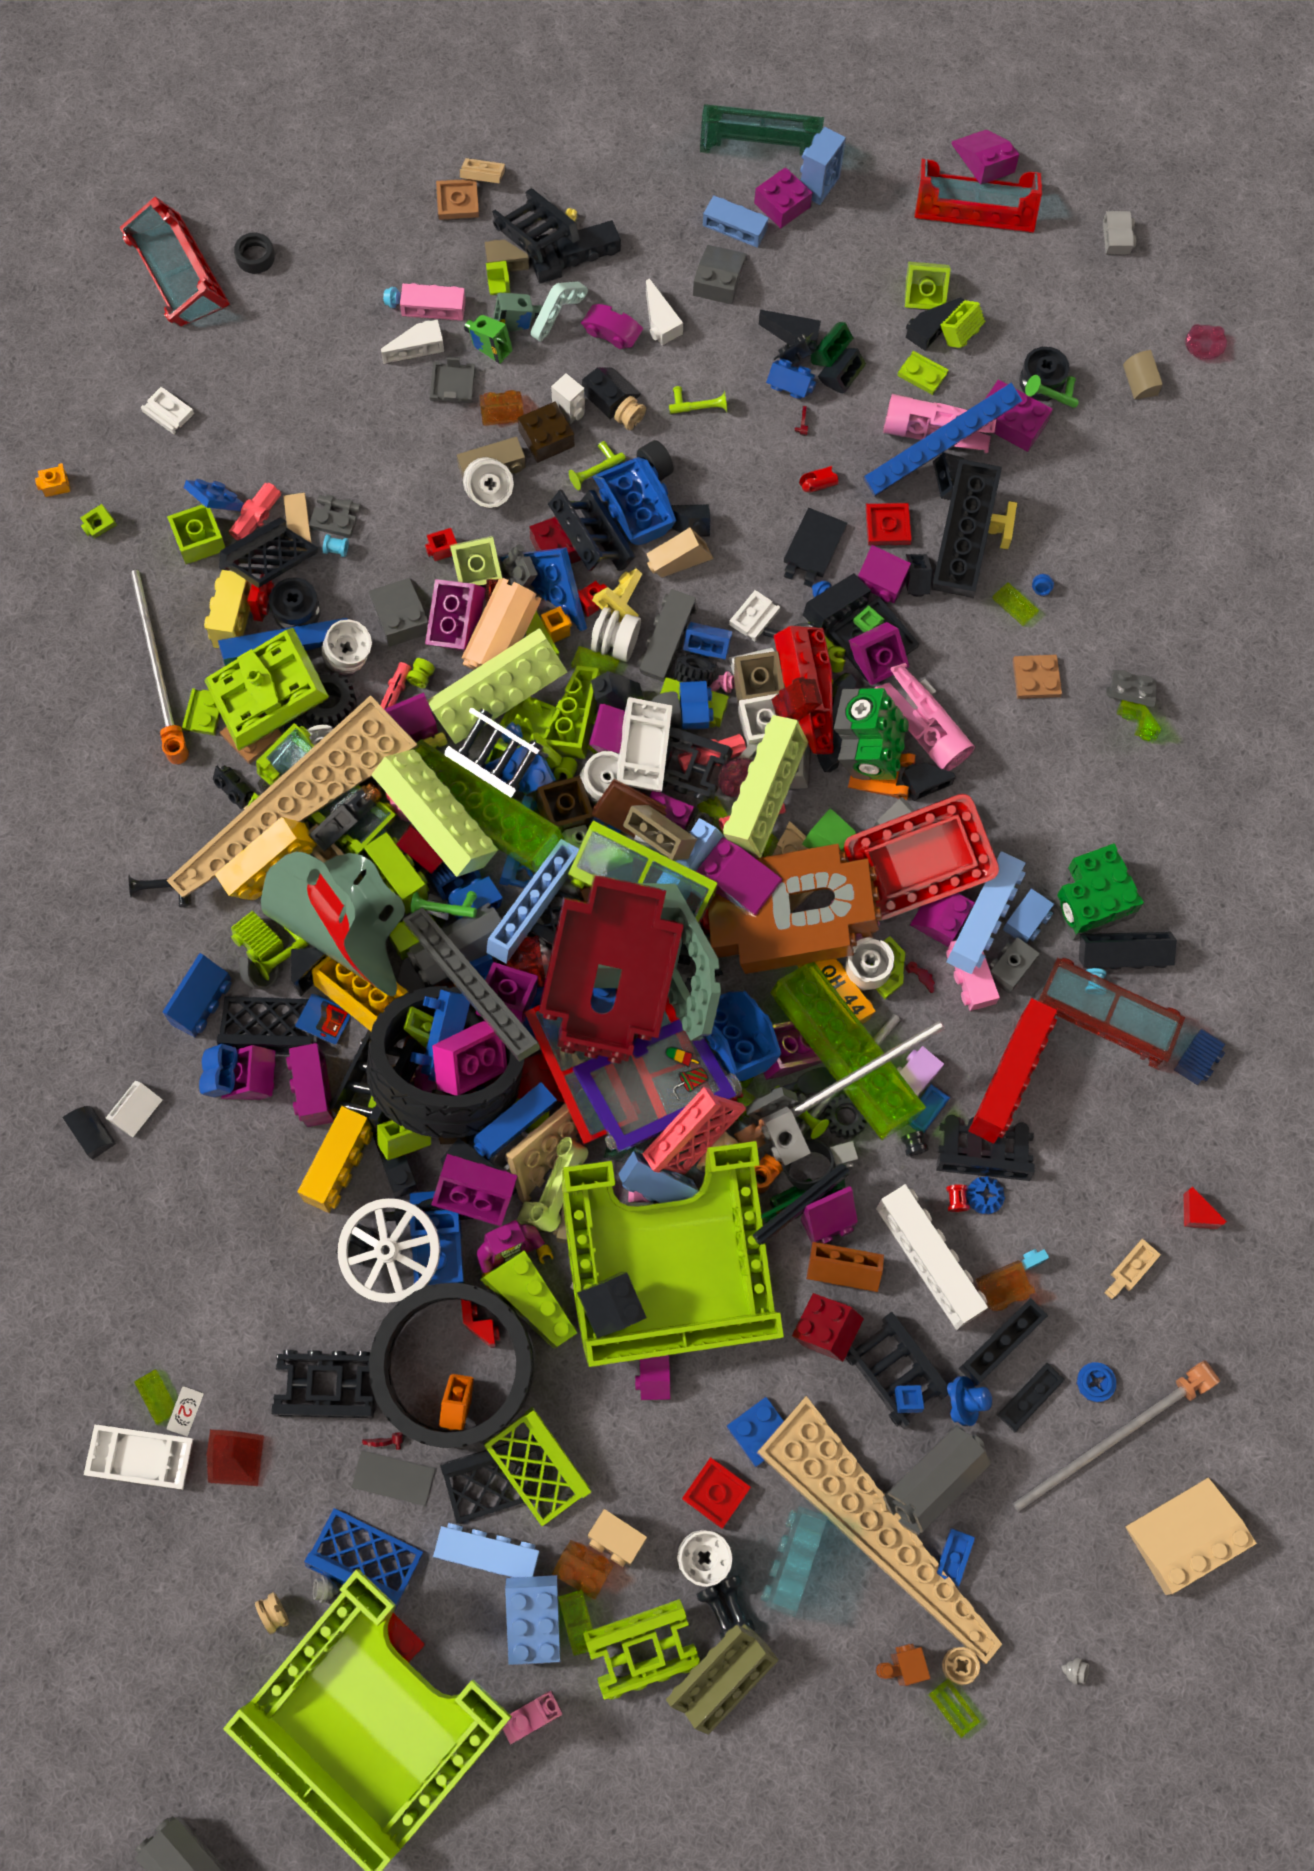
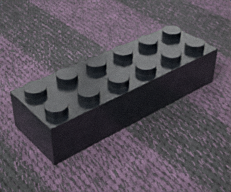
(966, 528)

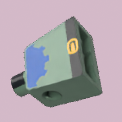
(515, 311)

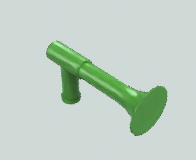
(1034, 386)
(464, 910)

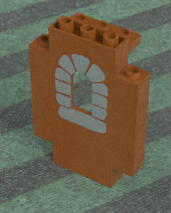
(787, 939)

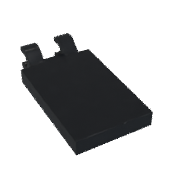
(814, 545)

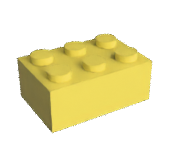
(228, 608)

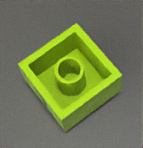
(196, 533)

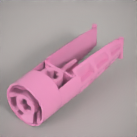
(920, 418)
(929, 722)

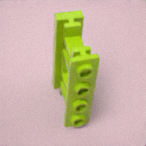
(636, 1630)

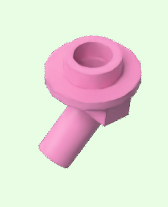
(724, 681)

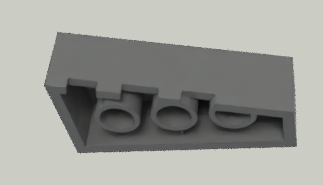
(667, 635)

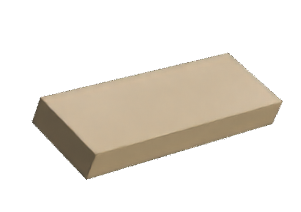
(297, 516)

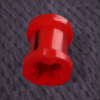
(957, 1198)

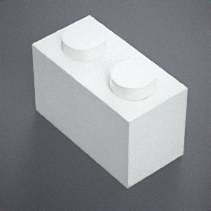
(569, 398)

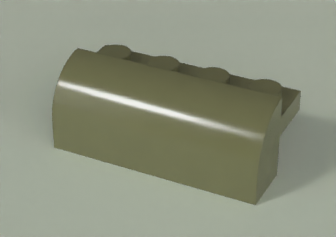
(723, 1678)

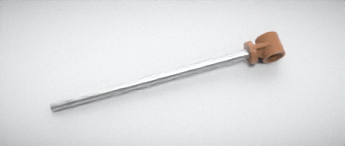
(755, 1133)
(1200, 1378)

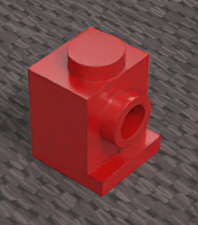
(439, 544)
(586, 597)

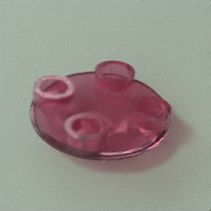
(1206, 341)
(733, 775)

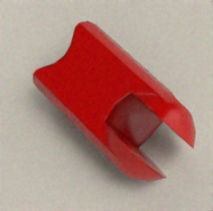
(818, 480)

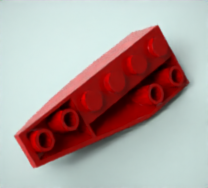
(806, 655)

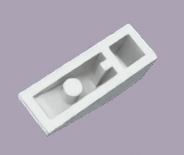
(663, 320)
(417, 341)

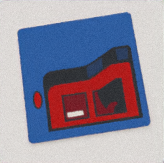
(323, 1019)

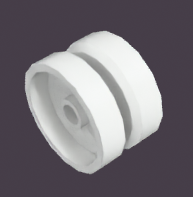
(499, 488)
(598, 774)

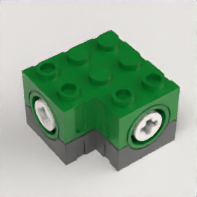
(870, 733)
(1097, 893)

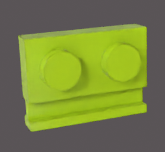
(922, 372)
(201, 713)

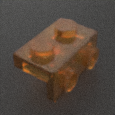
(501, 407)
(1005, 1286)
(582, 1569)

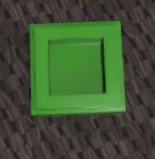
(868, 619)

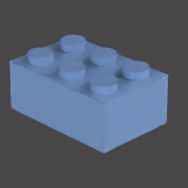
(822, 163)
(532, 1620)

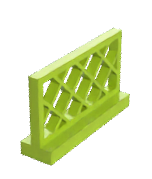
(554, 1452)

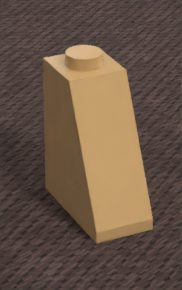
(679, 553)

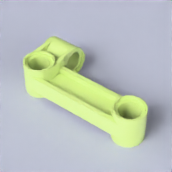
(545, 1213)

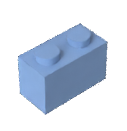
(1029, 916)

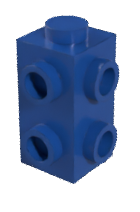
(790, 378)

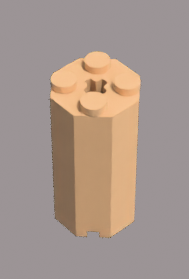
(501, 623)

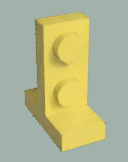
(1004, 524)
(619, 596)

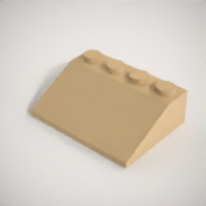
(1190, 1536)

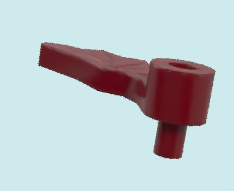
(924, 977)

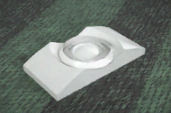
(644, 744)
(138, 1457)

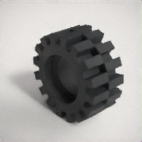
(694, 669)
(838, 1128)

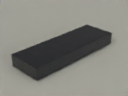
(1030, 1397)

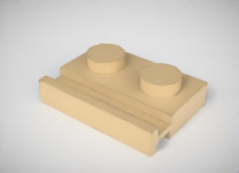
(482, 170)

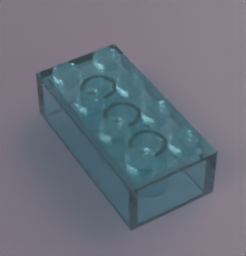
(795, 1561)

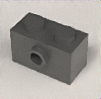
(1013, 964)

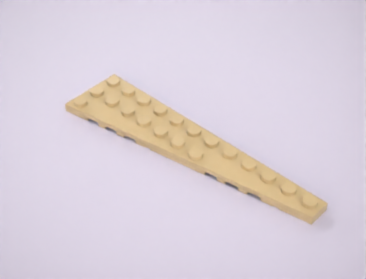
(321, 776)
(832, 1480)

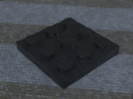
(847, 630)

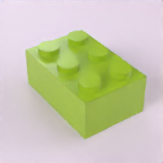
(396, 869)

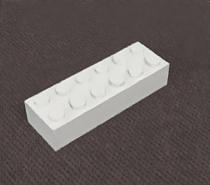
(932, 1257)

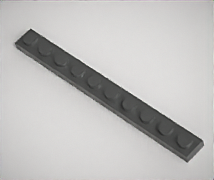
(471, 985)

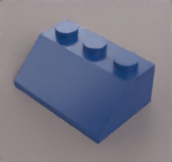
(197, 996)

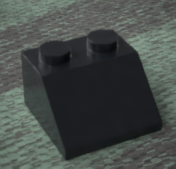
(607, 389)
(611, 1304)

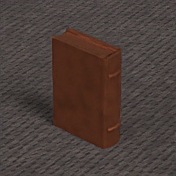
(616, 803)

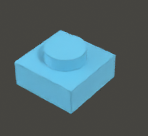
(1034, 1258)

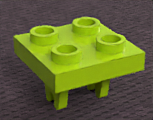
(530, 715)

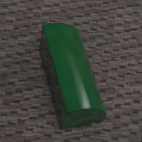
(832, 345)

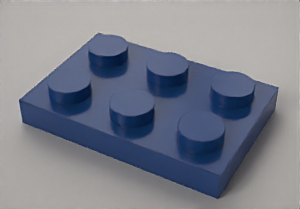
(536, 775)

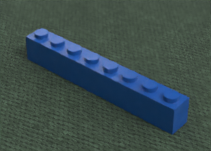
(942, 439)

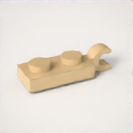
(1132, 1268)

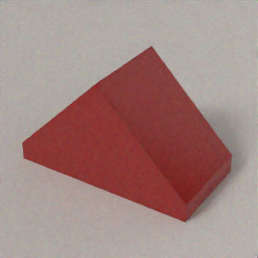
(1199, 1212)

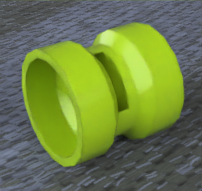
(421, 671)

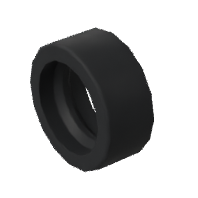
(254, 266)

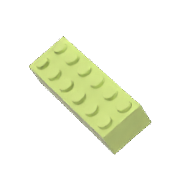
(497, 684)
(766, 785)
(434, 812)

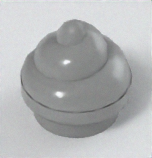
(324, 1589)
(1076, 1671)

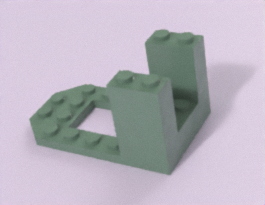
(694, 1010)

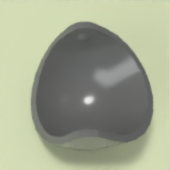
(671, 698)
(253, 978)

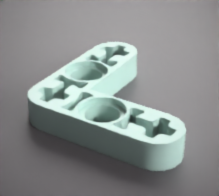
(560, 295)

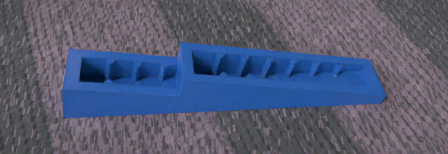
(310, 635)

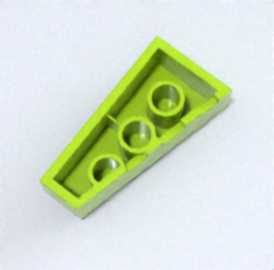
(571, 726)
(528, 1295)

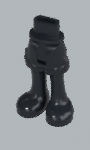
(729, 1589)

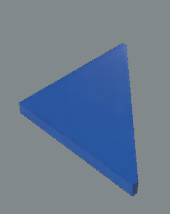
(557, 582)

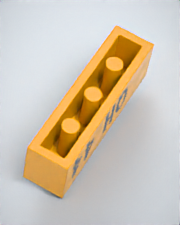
(846, 988)

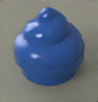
(1042, 584)
(820, 587)
(515, 729)

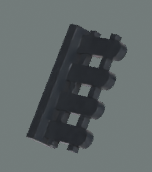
(984, 1162)

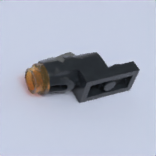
(346, 816)

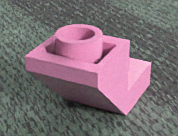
(532, 1717)

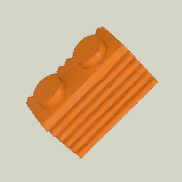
(456, 1402)

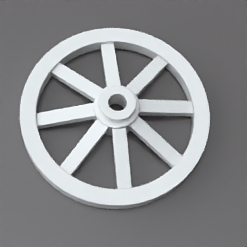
(395, 1250)

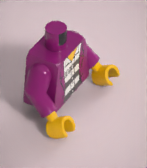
(507, 1242)

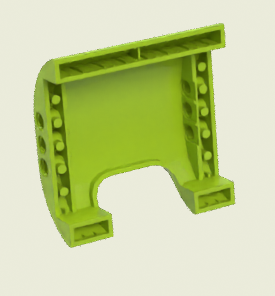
(686, 1258)
(363, 1730)

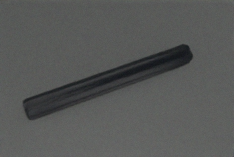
(799, 1205)

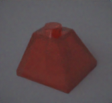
(234, 1457)

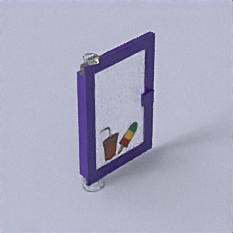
(653, 1086)

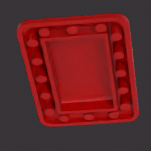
(926, 854)

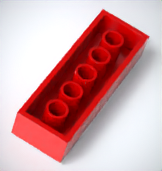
(1014, 1071)

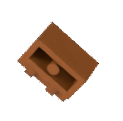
(907, 1666)

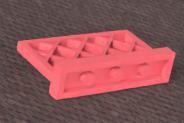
(682, 1131)

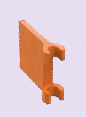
(885, 787)

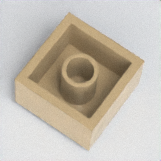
(616, 1538)

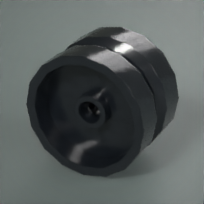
(1049, 365)
(294, 603)

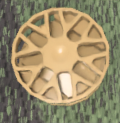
(630, 413)
(272, 1613)
(960, 1665)

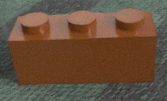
(845, 1266)

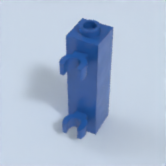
(447, 1021)
(514, 1121)

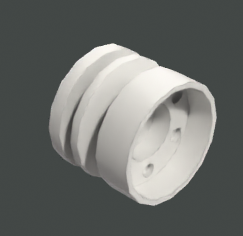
(611, 633)
(347, 635)
(704, 1573)

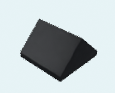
(301, 968)

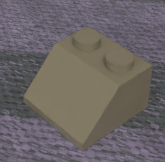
(757, 675)

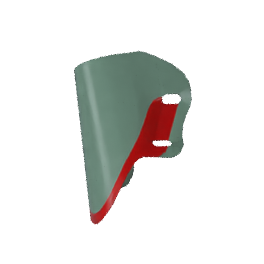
(333, 913)

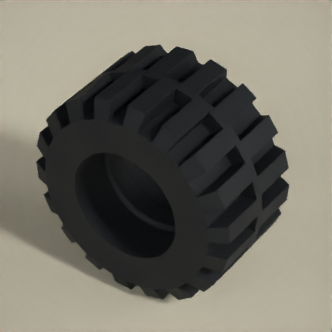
(333, 716)

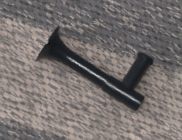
(137, 885)

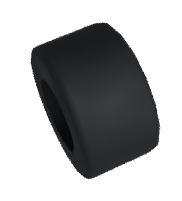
(657, 457)

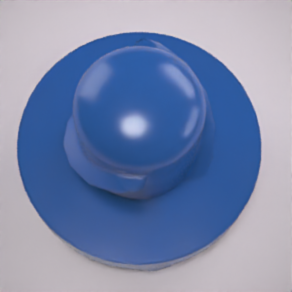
(967, 1400)

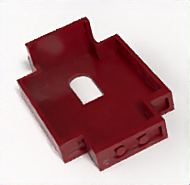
(617, 930)

